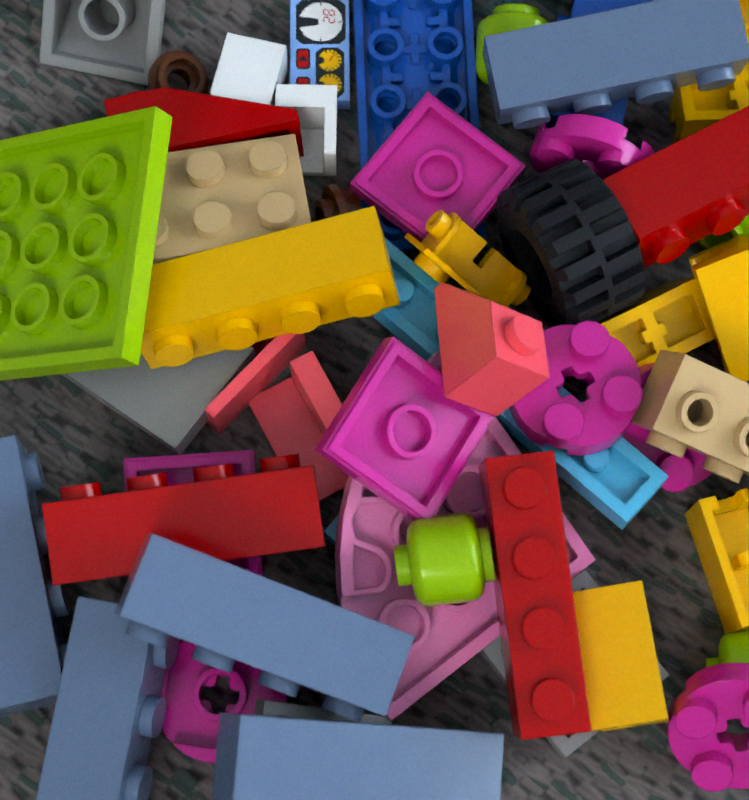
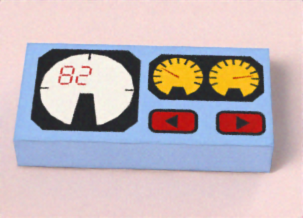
(321, 45)

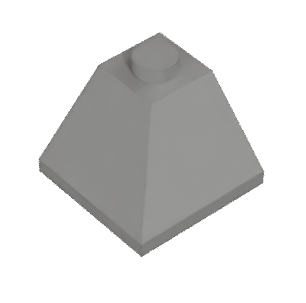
(103, 36)

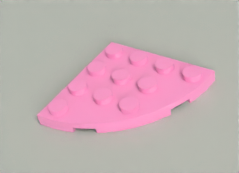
(369, 583)

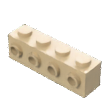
(697, 410)

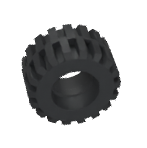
(571, 244)

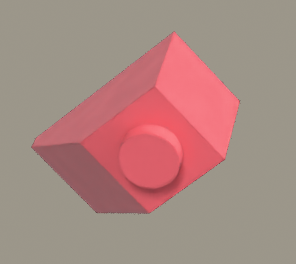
(487, 350)

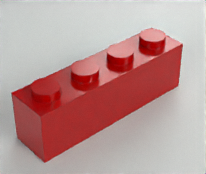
(687, 189)
(216, 514)
(534, 596)

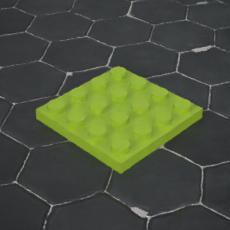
(79, 242)

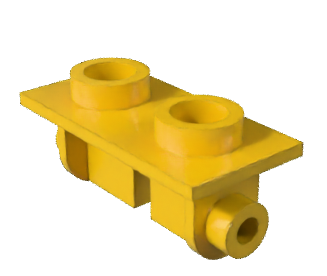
(450, 253)

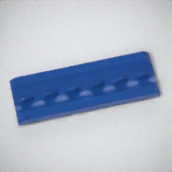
(399, 57)

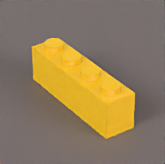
(267, 288)

